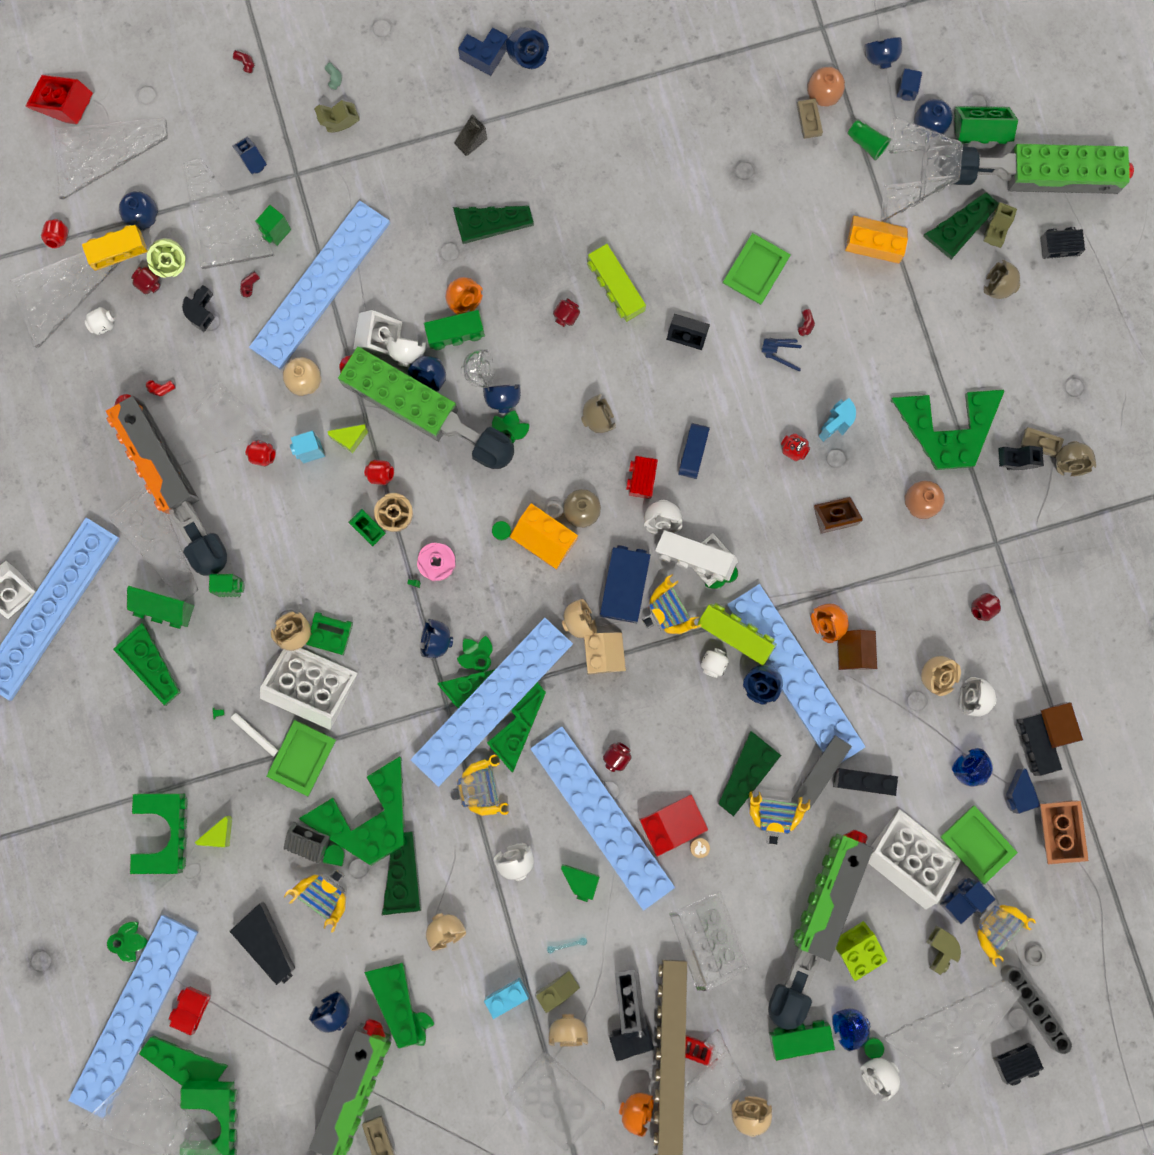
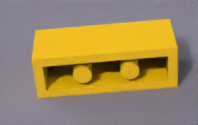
(114, 247)

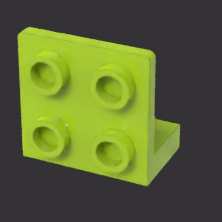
(860, 951)

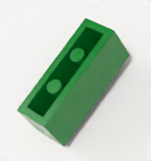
(454, 330)
(801, 1040)

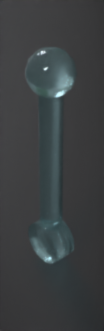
(583, 941)

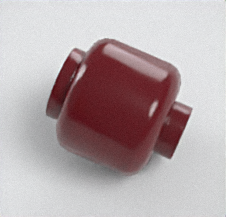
(145, 280)
(566, 312)
(986, 607)
(617, 757)

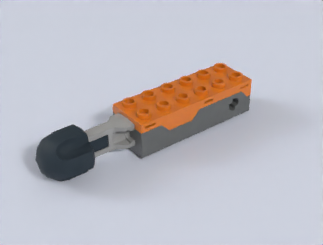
(165, 481)

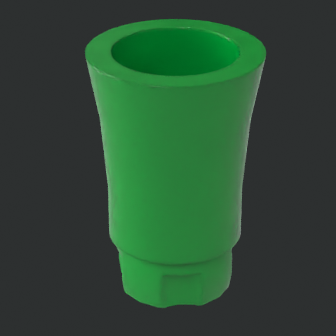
(869, 139)

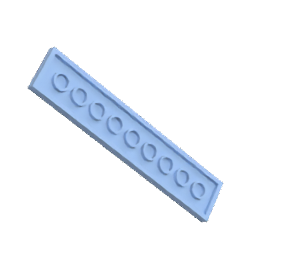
(319, 285)
(52, 604)
(800, 679)
(491, 702)
(602, 818)
(134, 1013)

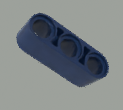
(694, 451)

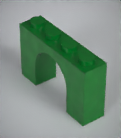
(172, 808)
(218, 1099)

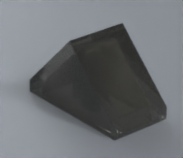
(471, 136)

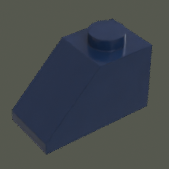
(250, 155)
(1021, 793)

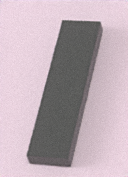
(822, 771)

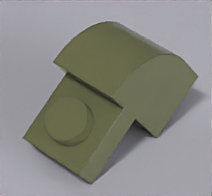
(338, 117)
(999, 224)
(947, 947)

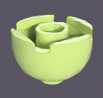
(166, 258)

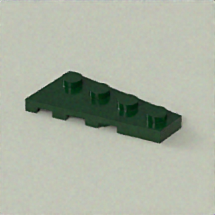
(491, 221)
(960, 227)
(751, 768)
(402, 886)

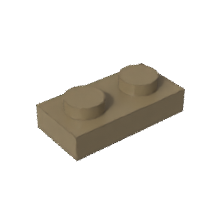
(809, 118)
(1050, 443)
(377, 1137)

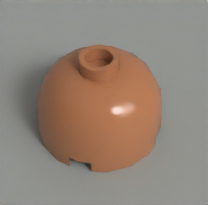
(826, 86)
(924, 499)

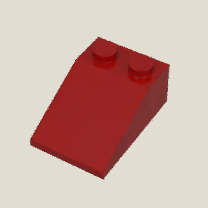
(60, 98)
(673, 825)

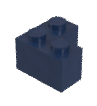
(486, 54)
(967, 899)

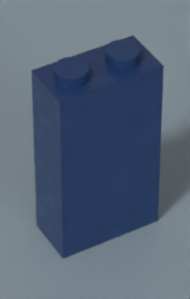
(625, 584)

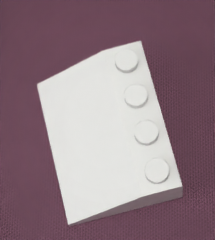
(308, 686)
(913, 860)

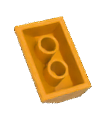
(877, 239)
(543, 536)

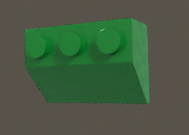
(985, 124)
(158, 607)

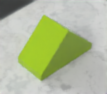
(349, 437)
(218, 835)

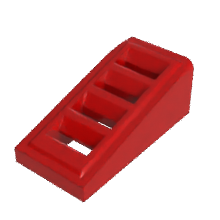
(694, 1041)

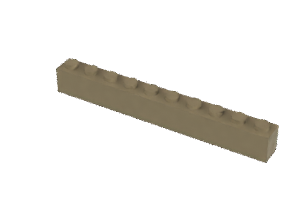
(671, 1057)

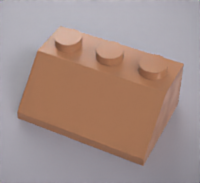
(1064, 832)

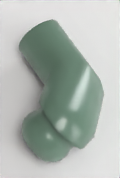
(335, 78)

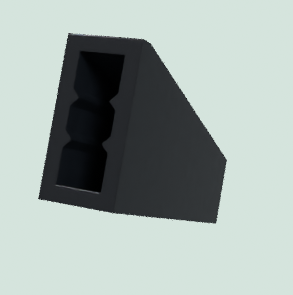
(264, 944)

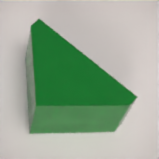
(367, 527)

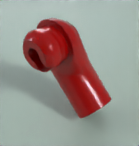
(158, 389)

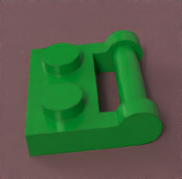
(329, 640)

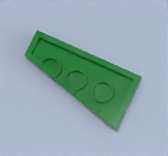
(147, 663)
(393, 997)
(180, 1063)

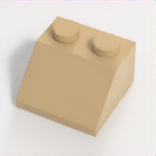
(604, 653)

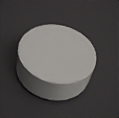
(554, 509)
(1035, 955)

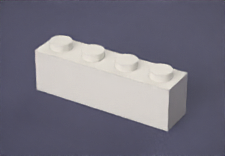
(696, 555)

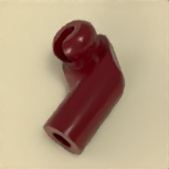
(246, 60)
(246, 286)
(808, 325)

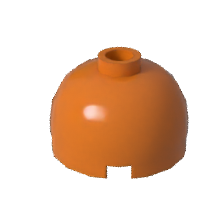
(463, 295)
(830, 621)
(636, 1113)

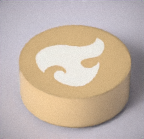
(699, 848)

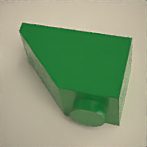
(581, 882)

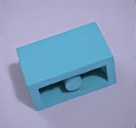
(307, 447)
(506, 998)

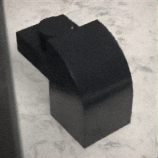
(195, 309)
(1021, 458)

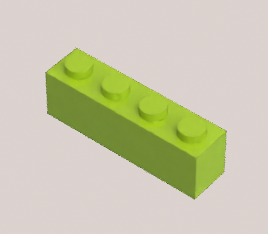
(616, 282)
(737, 634)

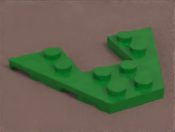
(966, 443)
(510, 740)
(376, 836)

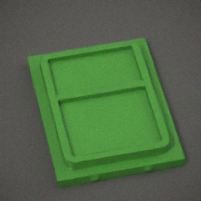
(756, 269)
(301, 758)
(978, 845)

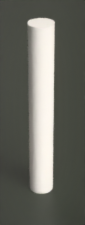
(254, 734)

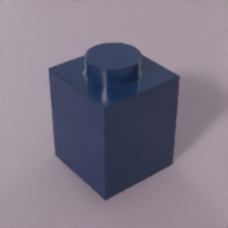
(909, 84)

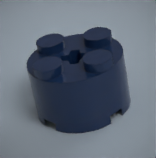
(527, 48)

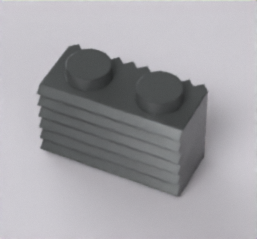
(306, 842)

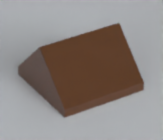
(837, 515)
(857, 650)
(1061, 724)

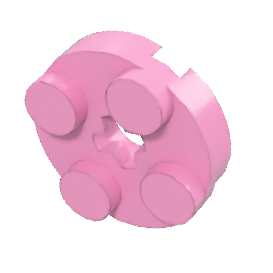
(426, 557)

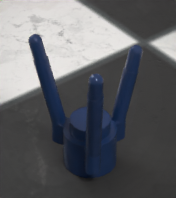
(771, 346)

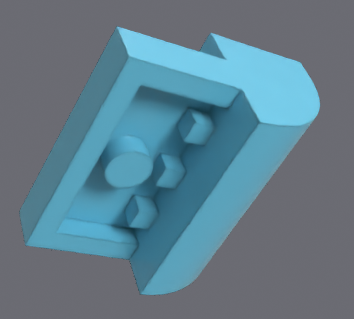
(841, 418)

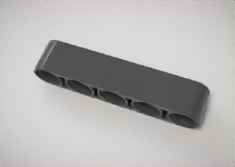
(1043, 1015)

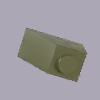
(557, 991)

